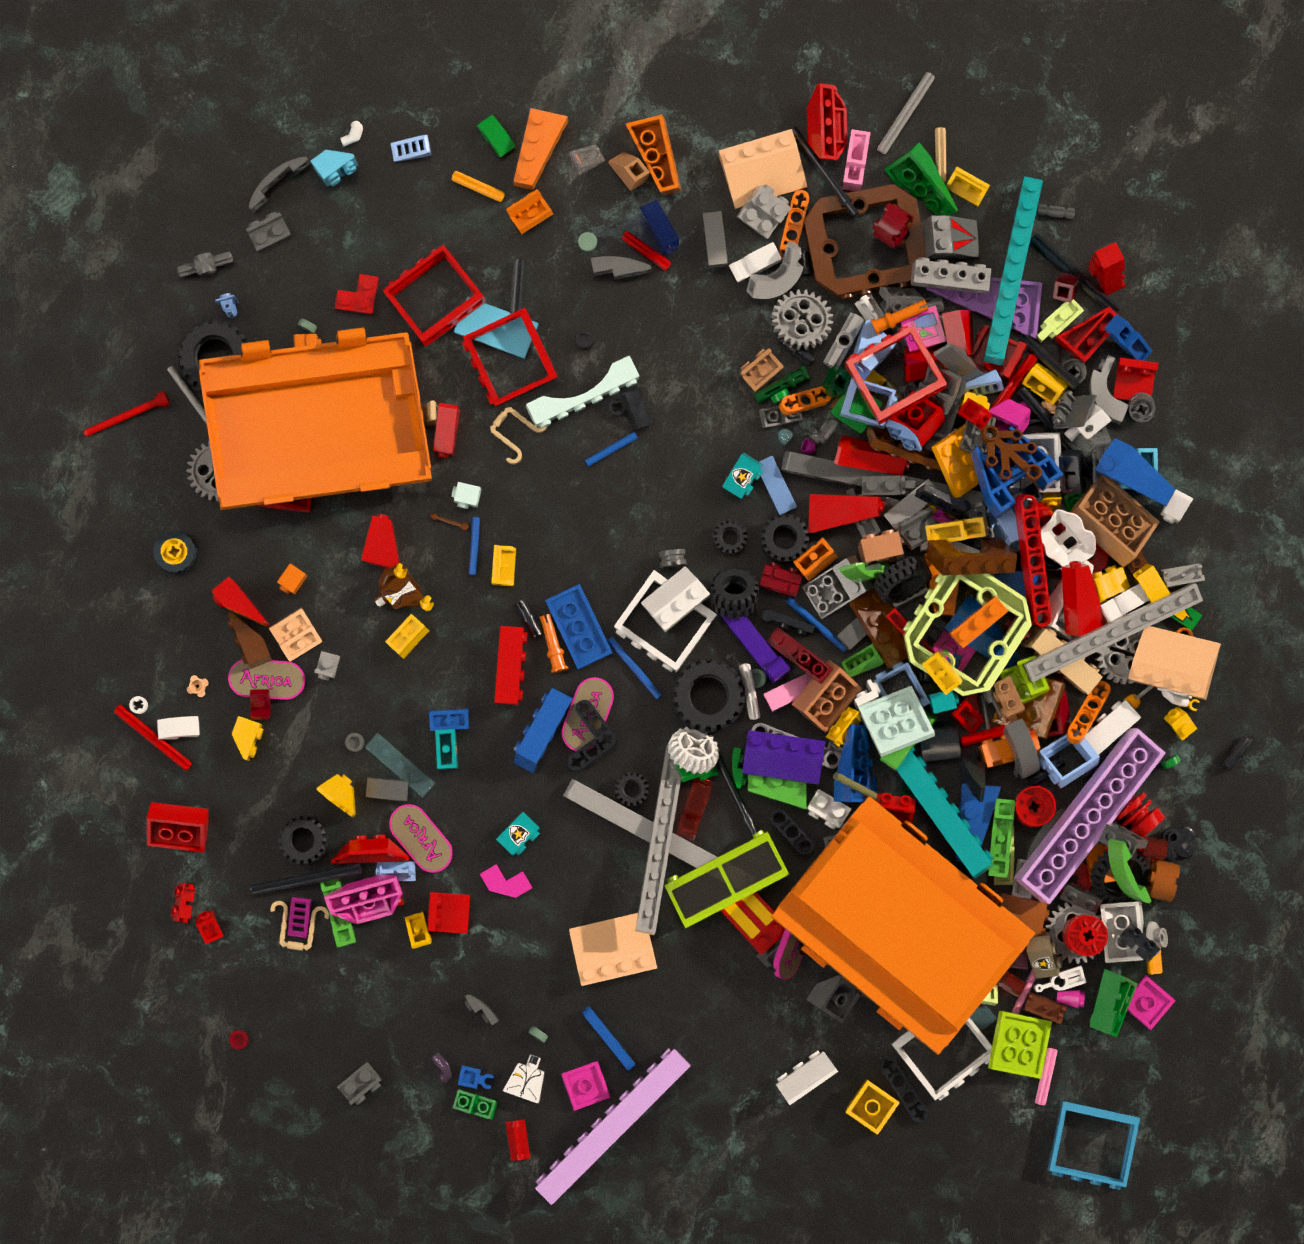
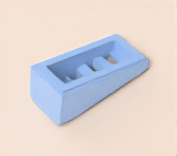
(415, 140)
(985, 384)

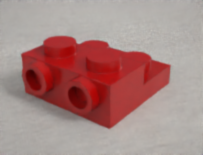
(900, 807)

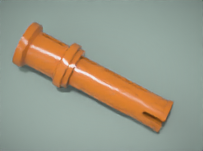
(890, 320)
(555, 653)

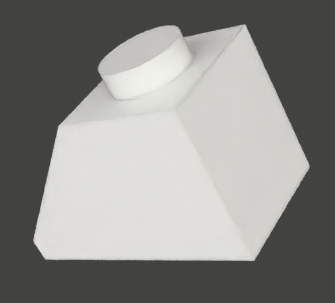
(1176, 507)

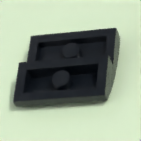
(944, 743)

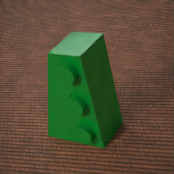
(1112, 1003)

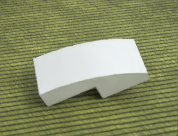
(178, 727)

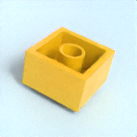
(872, 1106)

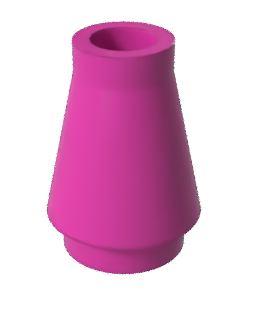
(1073, 998)

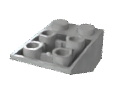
(833, 590)

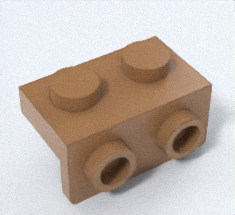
(761, 370)
(1009, 698)

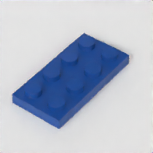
(578, 626)

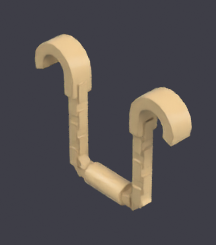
(498, 421)
(296, 945)

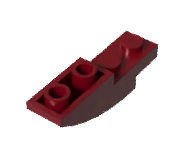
(799, 655)

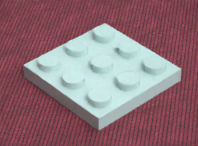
(896, 721)

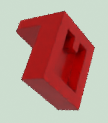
(975, 413)
(208, 926)

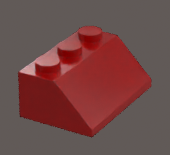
(177, 827)

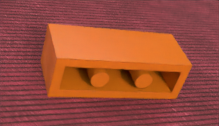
(978, 622)

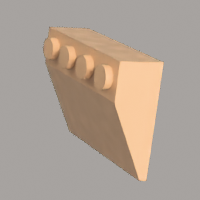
(763, 162)
(1174, 662)
(611, 949)

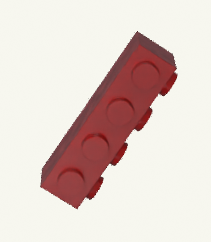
(509, 665)

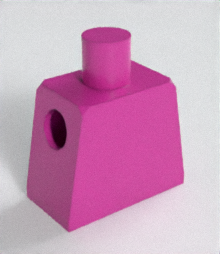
(1011, 414)

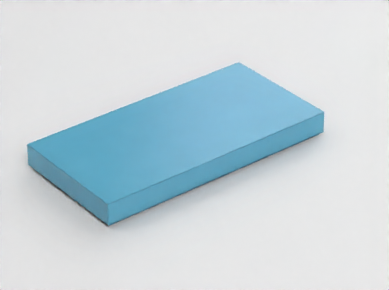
(508, 338)

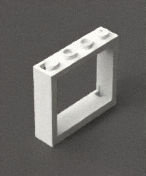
(640, 643)
(955, 1081)

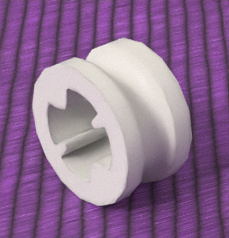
(137, 699)

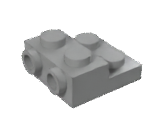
(764, 210)

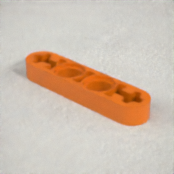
(791, 225)
(1086, 711)

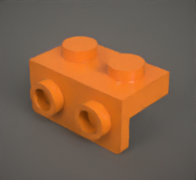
(529, 211)

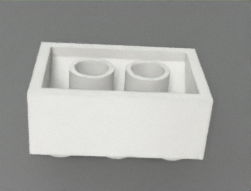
(1051, 445)
(675, 599)
(1116, 919)
(806, 1076)

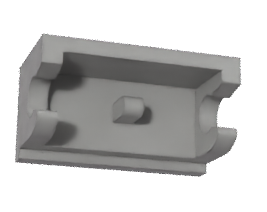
(1182, 575)

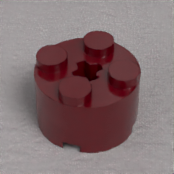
(893, 225)

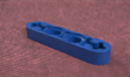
(608, 1038)

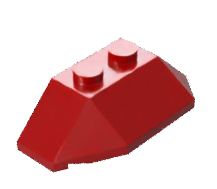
(827, 122)
(370, 851)

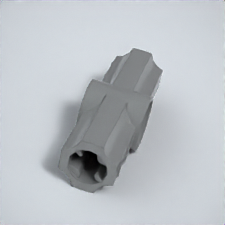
(849, 330)

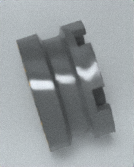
(1078, 366)
(1145, 400)
(672, 558)

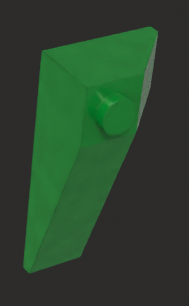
(920, 177)

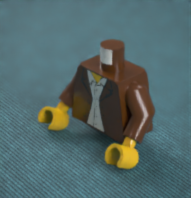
(400, 590)

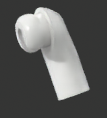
(354, 135)

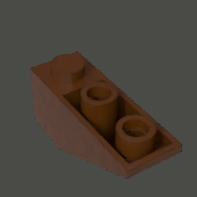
(252, 644)

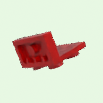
(1133, 378)
(448, 912)

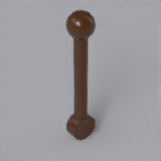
(464, 526)

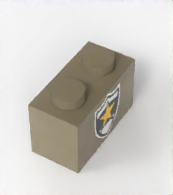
(1044, 956)

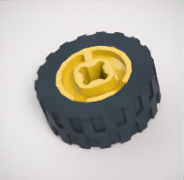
(175, 552)

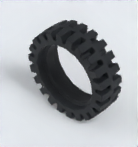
(903, 580)
(1101, 869)

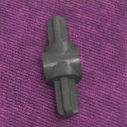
(205, 264)

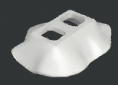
(1054, 545)

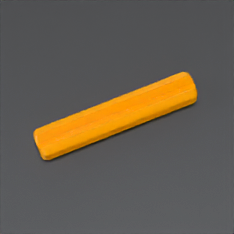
(478, 186)

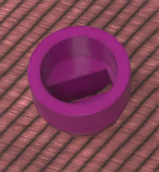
(808, 446)

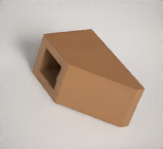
(630, 170)

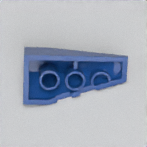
(1130, 469)
(981, 642)
(855, 765)

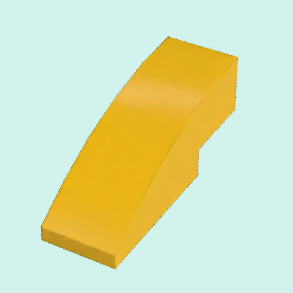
(958, 529)

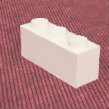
(1111, 726)

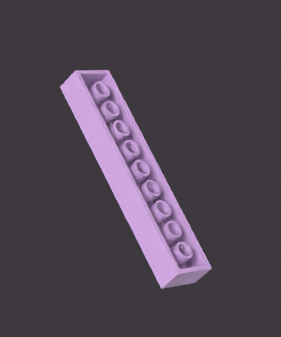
(1088, 814)
(609, 1129)

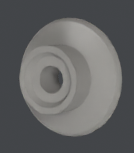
(1157, 935)

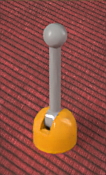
(1134, 700)

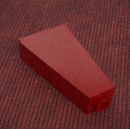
(860, 455)
(839, 510)
(1080, 600)

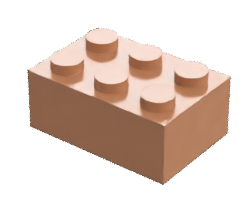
(880, 548)
(828, 700)

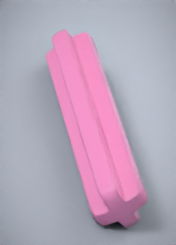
(1045, 1080)

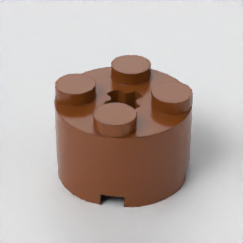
(1162, 880)

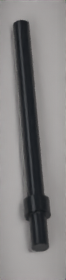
(844, 199)
(747, 818)

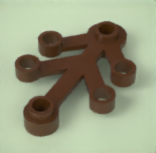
(1009, 451)

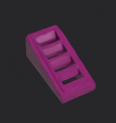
(293, 908)

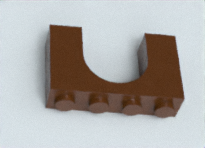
(993, 558)

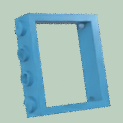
(1094, 1178)

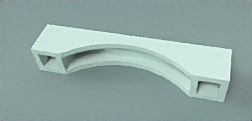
(546, 409)

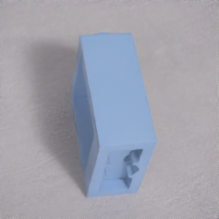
(871, 387)
(1006, 529)
(883, 676)
(1083, 748)

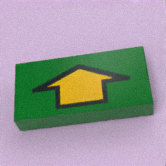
(1187, 618)

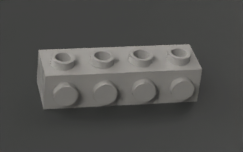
(951, 276)

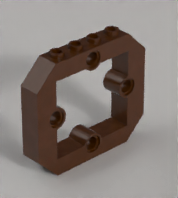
(822, 262)

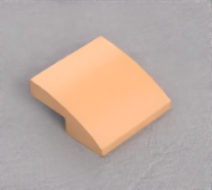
(295, 634)

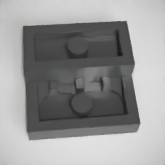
(946, 397)

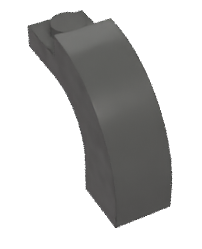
(1022, 748)

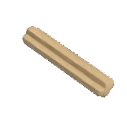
(940, 152)

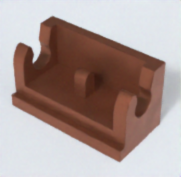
(1044, 1007)

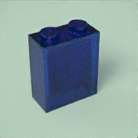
(660, 227)

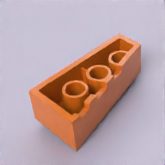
(540, 139)
(655, 148)

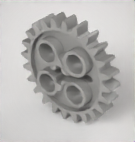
(789, 328)
(203, 459)
(1119, 669)
(1057, 924)

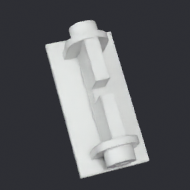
(869, 308)

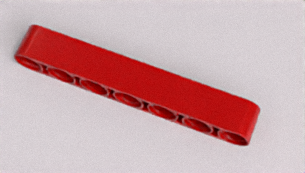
(1026, 553)

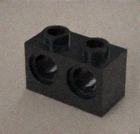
(1072, 467)

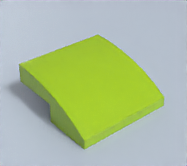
(1025, 687)

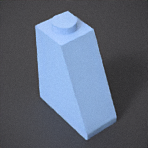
(865, 338)

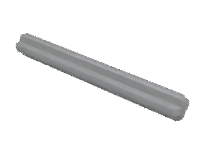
(906, 113)

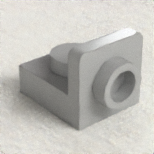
(327, 666)

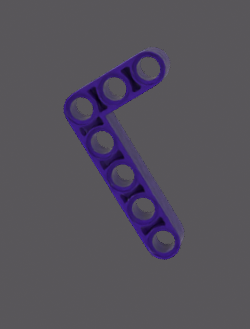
(773, 666)

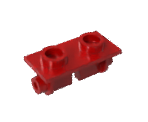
(180, 909)
(517, 1140)

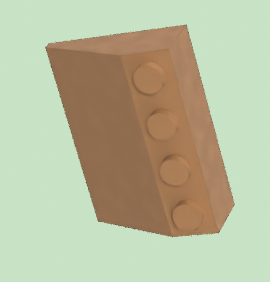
(1115, 519)

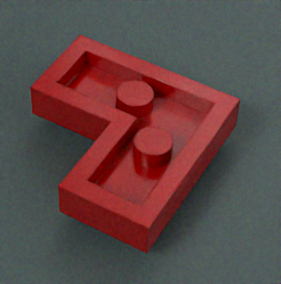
(363, 300)

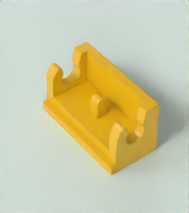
(967, 186)
(503, 565)
(1151, 582)
(407, 636)
(942, 672)

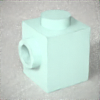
(466, 495)

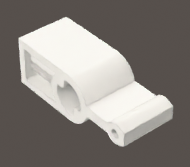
(756, 262)
(1124, 603)
(1068, 983)

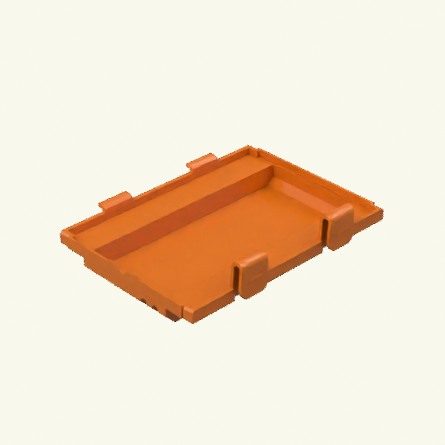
(314, 419)
(903, 925)

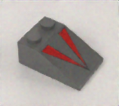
(950, 238)

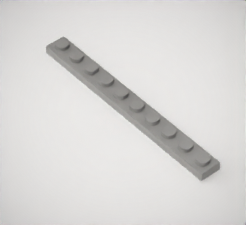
(1113, 632)
(658, 848)

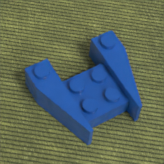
(995, 490)

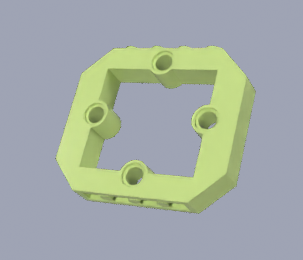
(1008, 597)

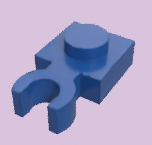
(471, 1077)

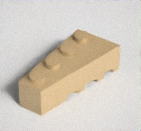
(1079, 673)

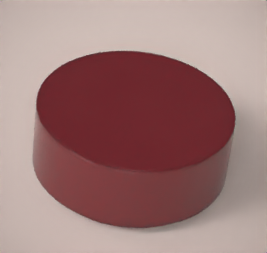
(238, 1039)

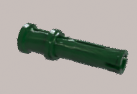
(789, 377)

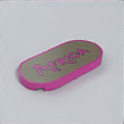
(282, 679)
(601, 696)
(421, 838)
(787, 957)

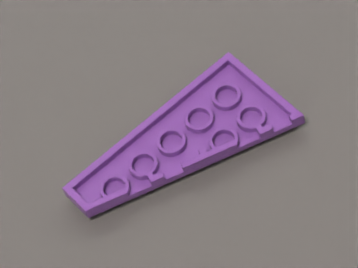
(1026, 310)

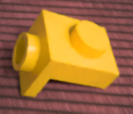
(1180, 722)

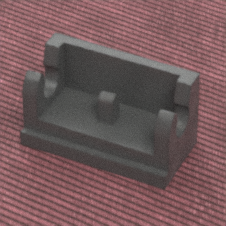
(971, 437)

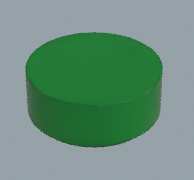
(779, 396)
(1170, 761)

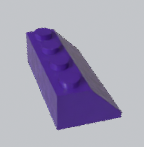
(783, 757)

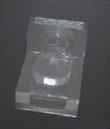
(827, 430)

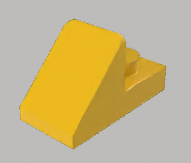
(418, 930)

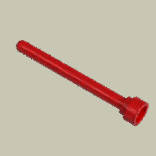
(160, 400)

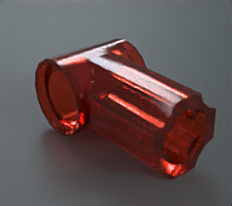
(1011, 984)

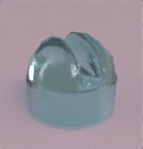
(785, 436)

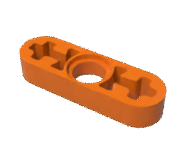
(799, 406)

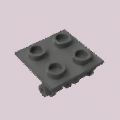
(1072, 410)

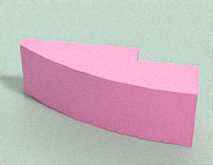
(856, 160)
(787, 692)

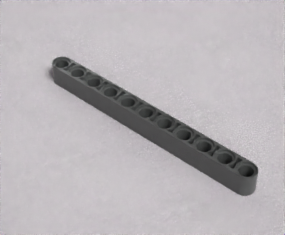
(828, 471)

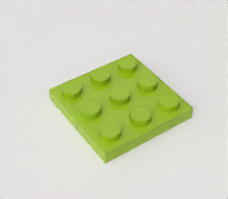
(1019, 1044)

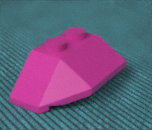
(365, 899)

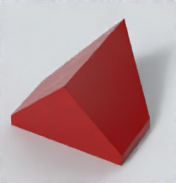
(969, 713)

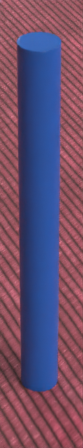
(818, 626)
(634, 667)

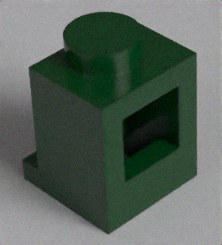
(836, 381)

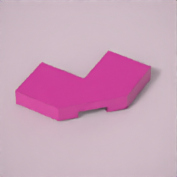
(513, 887)

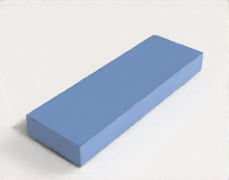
(776, 486)

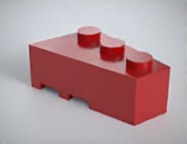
(1108, 267)
(1087, 336)

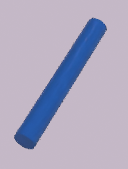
(610, 449)
(474, 546)

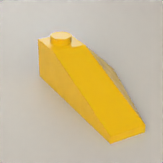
(339, 793)

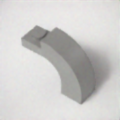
(779, 281)
(1098, 386)

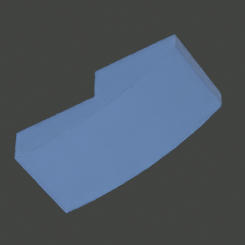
(907, 437)

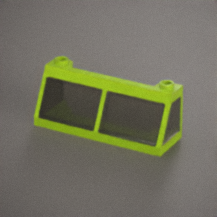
(726, 879)

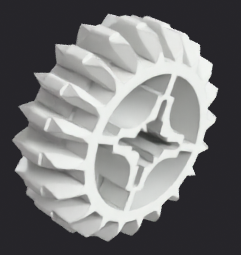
(693, 750)

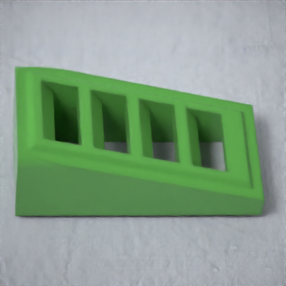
(869, 653)

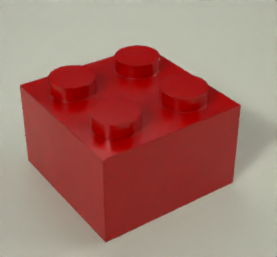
(922, 419)

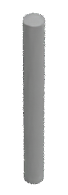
(187, 391)

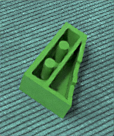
(781, 790)

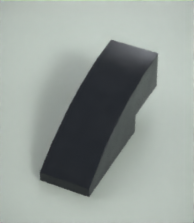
(973, 772)

